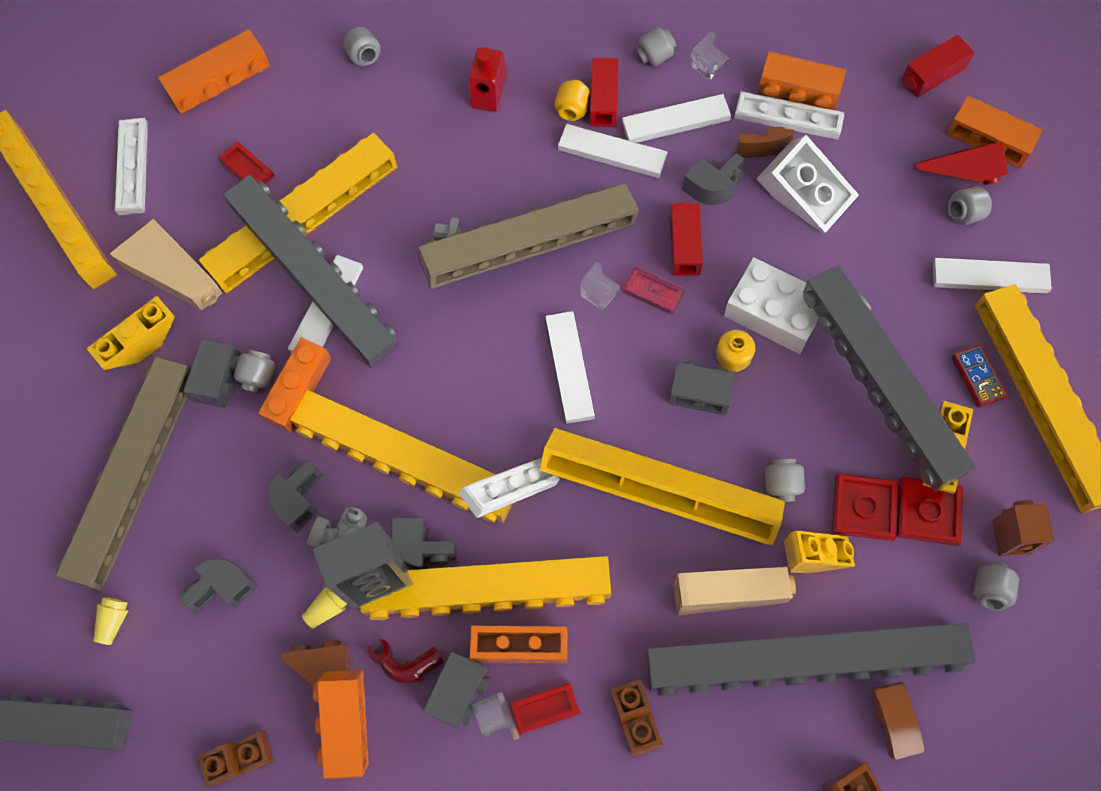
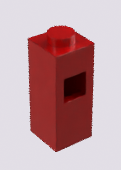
(937, 65)
(604, 92)
(686, 239)

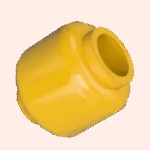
(572, 100)
(735, 350)

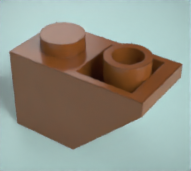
(313, 662)

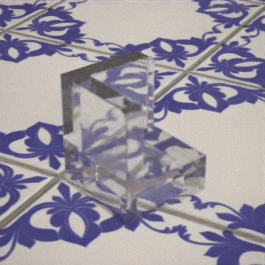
(707, 58)
(598, 288)
(494, 715)

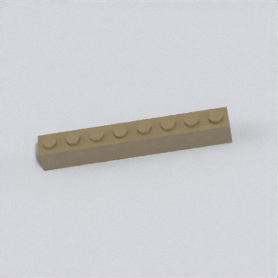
(527, 235)
(126, 476)

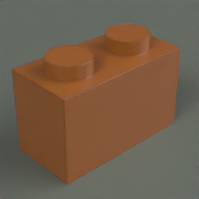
(1023, 528)

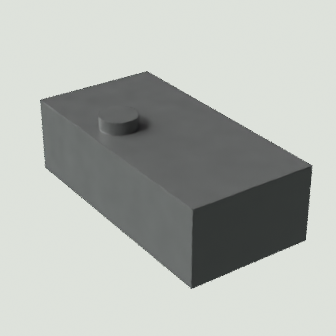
(362, 566)

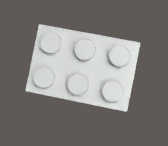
(772, 306)

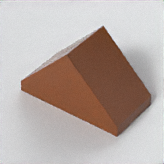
(856, 779)

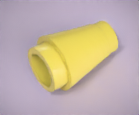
(323, 608)
(109, 619)

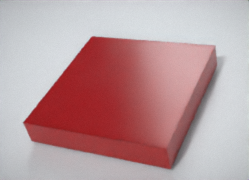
(865, 507)
(929, 514)

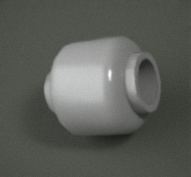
(361, 46)
(656, 46)
(970, 205)
(254, 370)
(784, 479)
(996, 586)

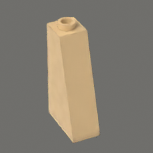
(165, 264)
(732, 589)

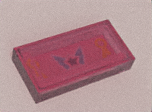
(653, 290)

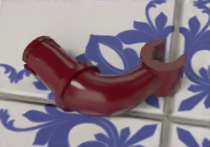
(410, 671)

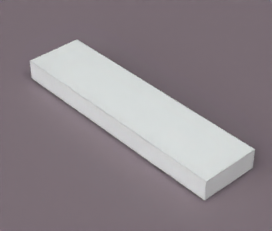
(789, 115)
(676, 119)
(612, 151)
(131, 166)
(991, 275)
(315, 325)
(570, 367)
(507, 488)

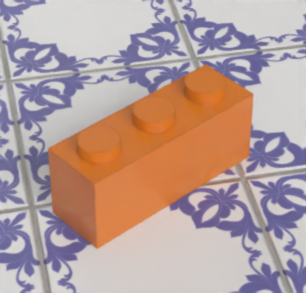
(801, 81)
(982, 124)
(299, 374)
(519, 644)
(341, 723)

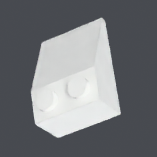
(808, 184)

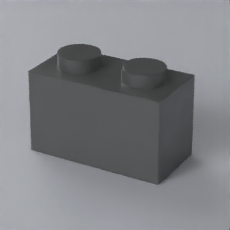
(212, 373)
(702, 388)
(457, 690)

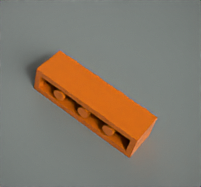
(214, 71)

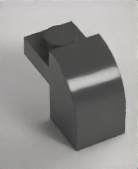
(713, 185)
(287, 496)
(411, 540)
(221, 578)

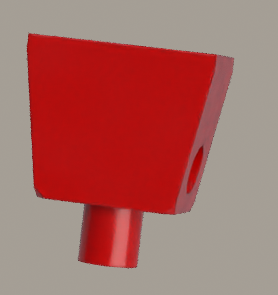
(489, 70)

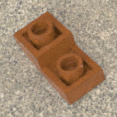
(755, 145)
(636, 718)
(899, 720)
(235, 759)

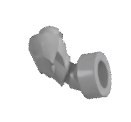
(349, 521)

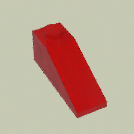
(977, 163)

